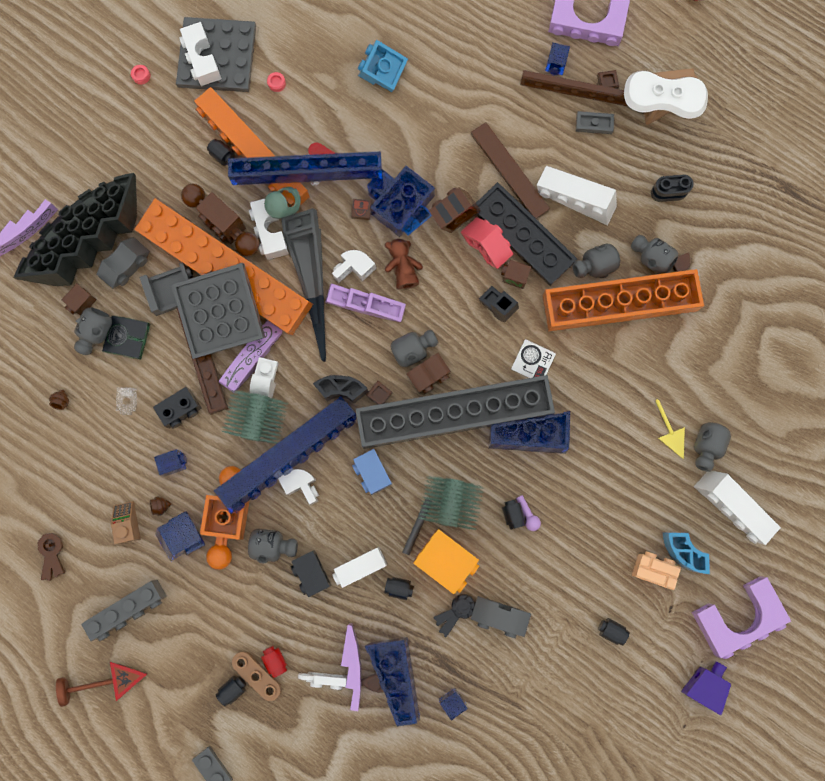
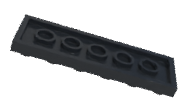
(525, 234)

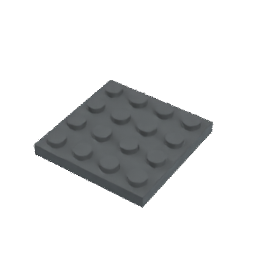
(232, 49)
(218, 310)

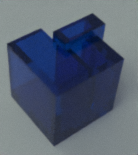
(179, 536)

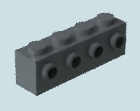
(123, 610)

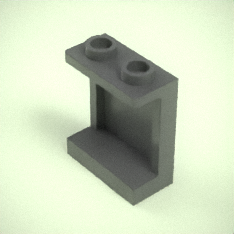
(159, 288)

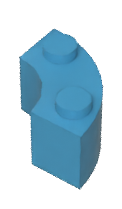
(685, 553)

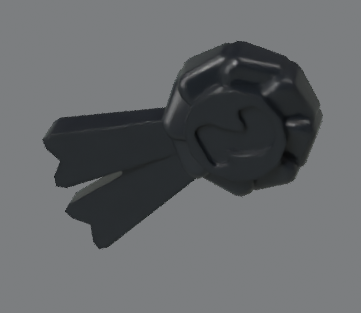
(461, 608)

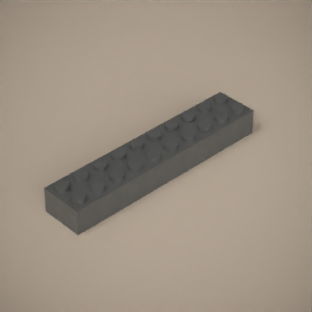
(454, 411)

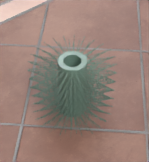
(255, 417)
(451, 502)

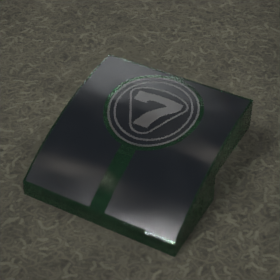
(126, 337)

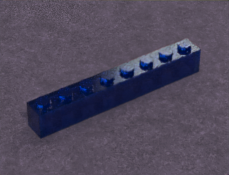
(305, 168)
(285, 455)

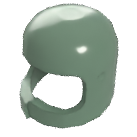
(276, 204)

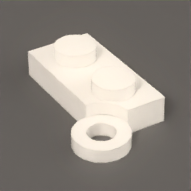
(318, 679)

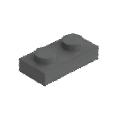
(594, 122)
(211, 766)

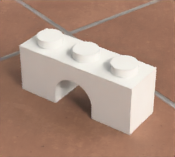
(204, 67)
(272, 244)

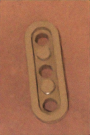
(265, 680)

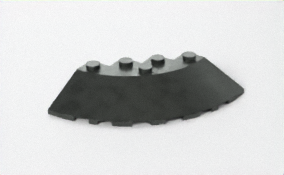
(81, 232)

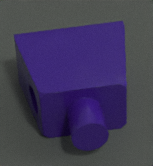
(709, 687)

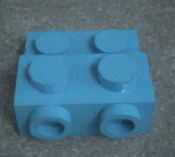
(382, 65)

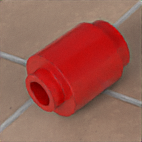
(274, 661)

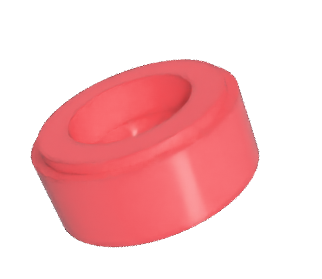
(140, 74)
(276, 82)

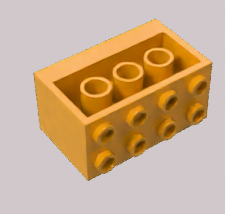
(446, 562)

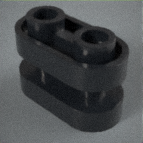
(672, 188)

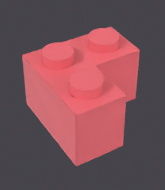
(488, 240)

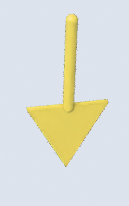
(675, 439)

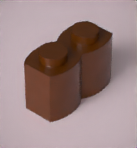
(429, 373)

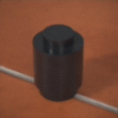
(220, 151)
(513, 514)
(398, 588)
(613, 631)
(231, 690)

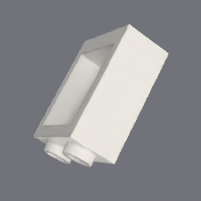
(359, 567)

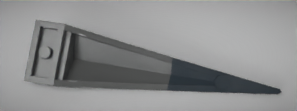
(305, 247)

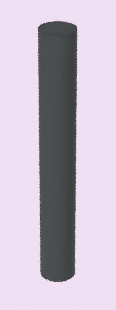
(415, 531)

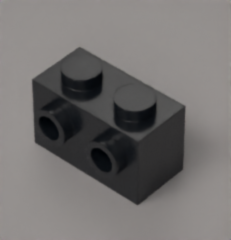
(177, 408)

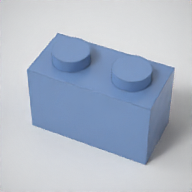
(372, 472)

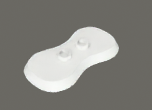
(681, 96)

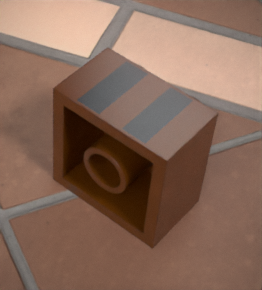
(454, 210)

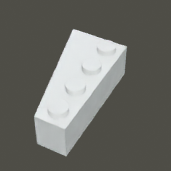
(737, 506)

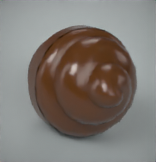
(59, 400)
(159, 505)

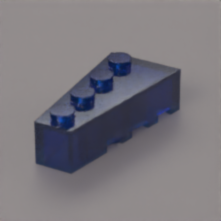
(533, 434)
(394, 669)

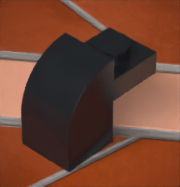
(500, 304)

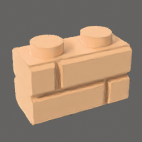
(656, 571)

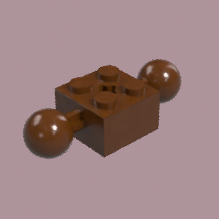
(220, 219)

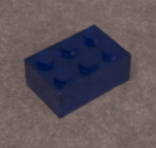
(402, 201)

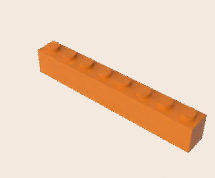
(241, 137)

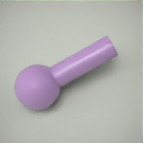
(532, 522)

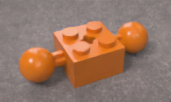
(212, 524)

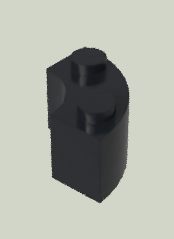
(338, 385)

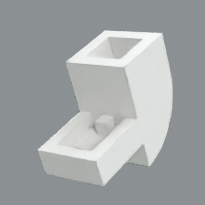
(356, 262)
(263, 378)
(298, 480)

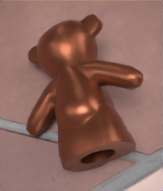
(403, 264)

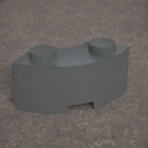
(123, 262)
(501, 617)

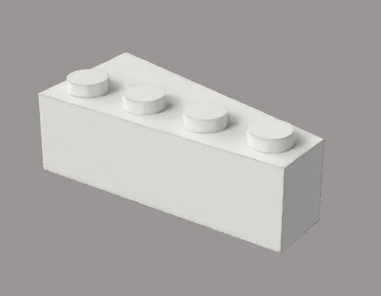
(578, 194)

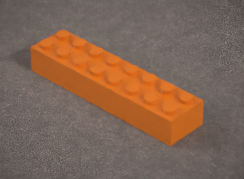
(623, 300)

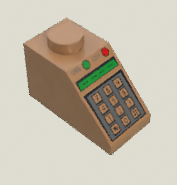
(125, 523)

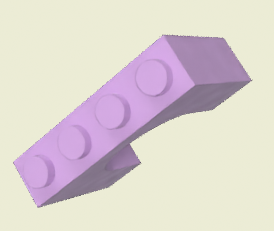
(607, 31)
(768, 617)

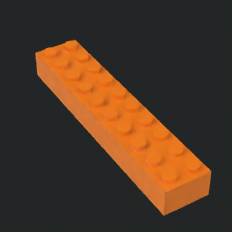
(207, 254)

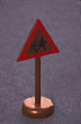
(122, 679)

